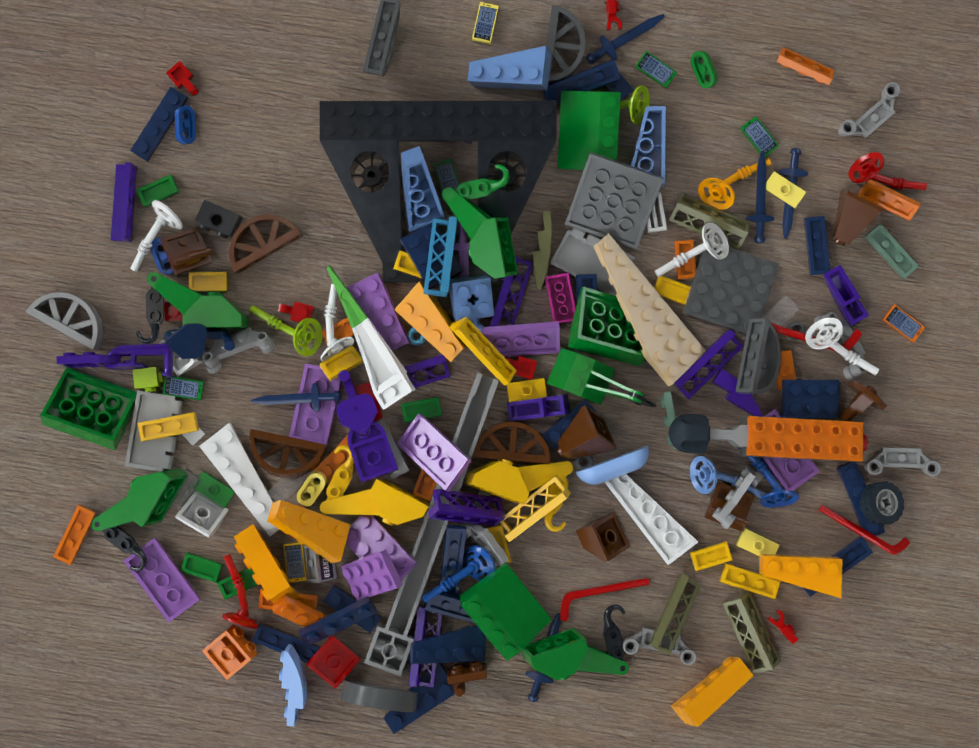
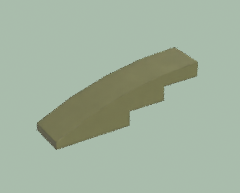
(541, 257)

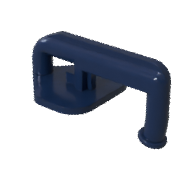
(191, 338)

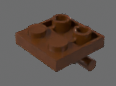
(186, 251)
(740, 511)
(460, 674)

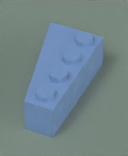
(515, 70)
(650, 146)
(419, 193)

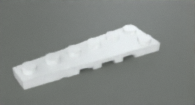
(235, 465)
(656, 524)

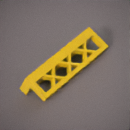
(483, 350)
(537, 514)

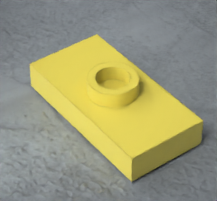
(784, 190)
(756, 544)

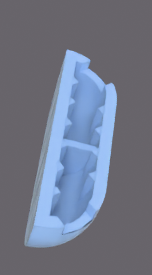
(614, 467)

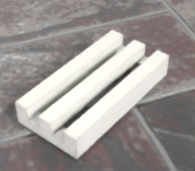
(662, 217)

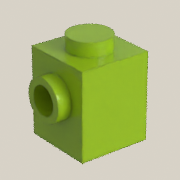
(148, 378)

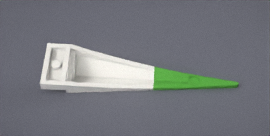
(383, 368)

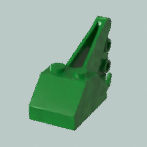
(490, 237)

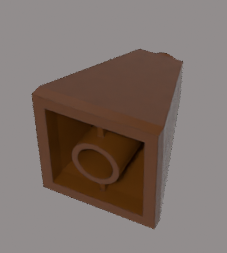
(853, 216)
(586, 436)

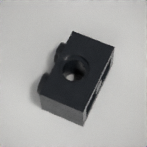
(210, 211)

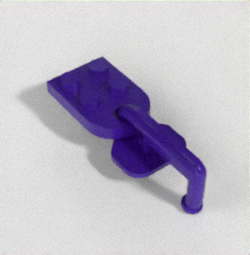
(113, 358)
(370, 452)

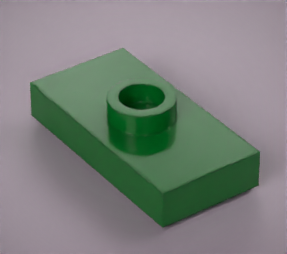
(215, 489)

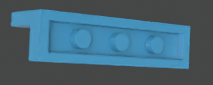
(447, 260)

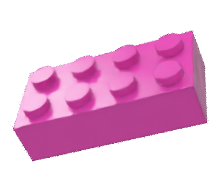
(560, 297)

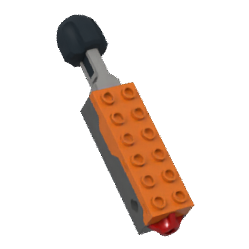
(775, 437)

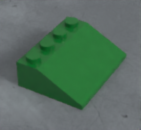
(587, 125)
(603, 328)
(89, 409)
(505, 611)

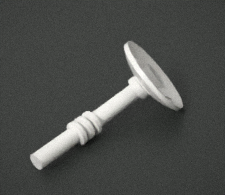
(163, 218)
(709, 244)
(828, 341)
(334, 345)

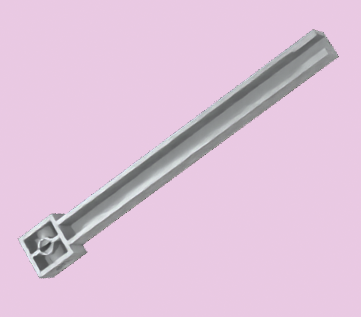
(391, 640)

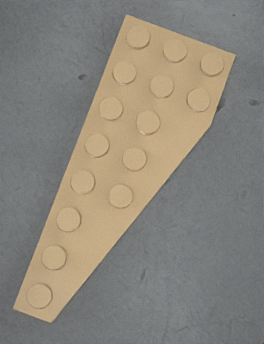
(663, 336)

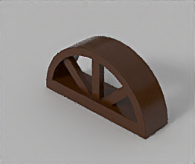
(266, 249)
(287, 443)
(520, 455)

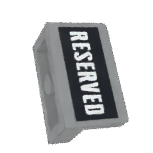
(317, 567)

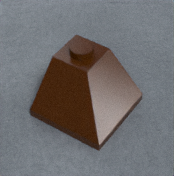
(603, 537)

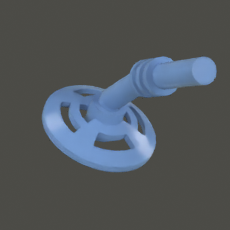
(708, 473)

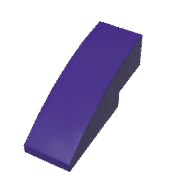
(845, 296)
(743, 401)
(538, 407)

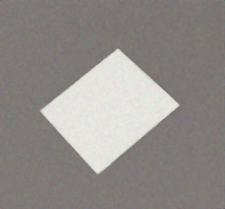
(193, 437)

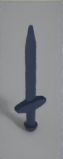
(609, 47)
(793, 174)
(760, 216)
(314, 397)
(537, 676)

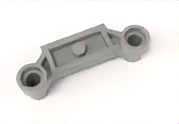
(874, 116)
(243, 340)
(851, 371)
(902, 458)
(747, 477)
(486, 540)
(643, 638)

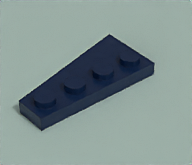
(452, 646)
(427, 699)

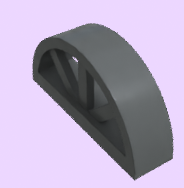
(557, 11)
(383, 38)
(759, 359)
(379, 696)

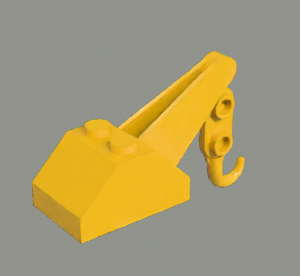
(516, 482)
(383, 499)

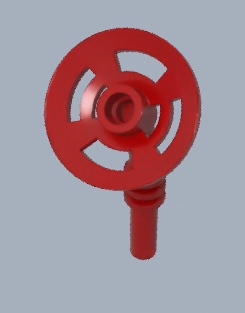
(870, 171)
(242, 616)

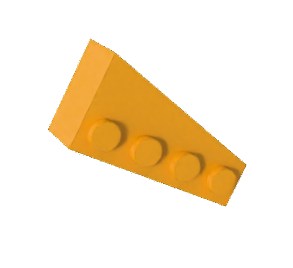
(431, 321)
(317, 531)
(264, 565)
(811, 572)
(712, 691)

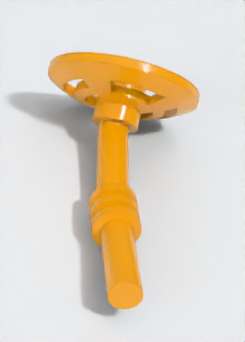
(718, 189)

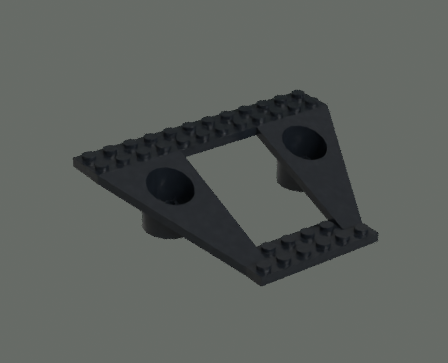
(373, 131)

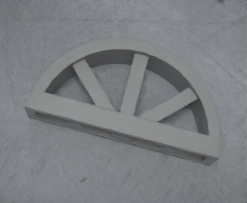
(62, 326)

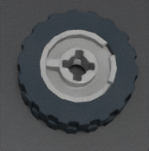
(878, 511)

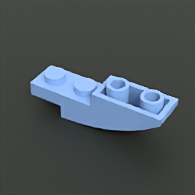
(295, 682)

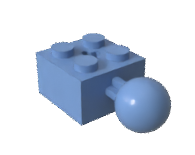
(480, 306)

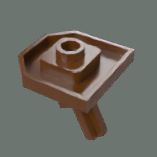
(862, 400)

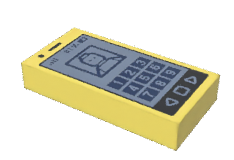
(485, 23)

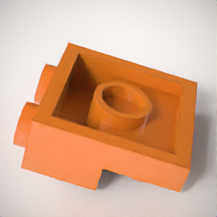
(230, 651)

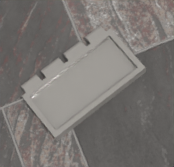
(578, 256)
(152, 453)

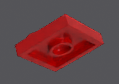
(333, 661)

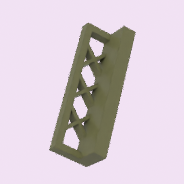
(699, 210)
(668, 612)
(755, 632)

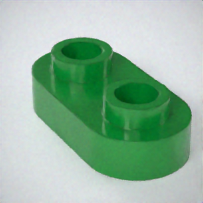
(704, 69)

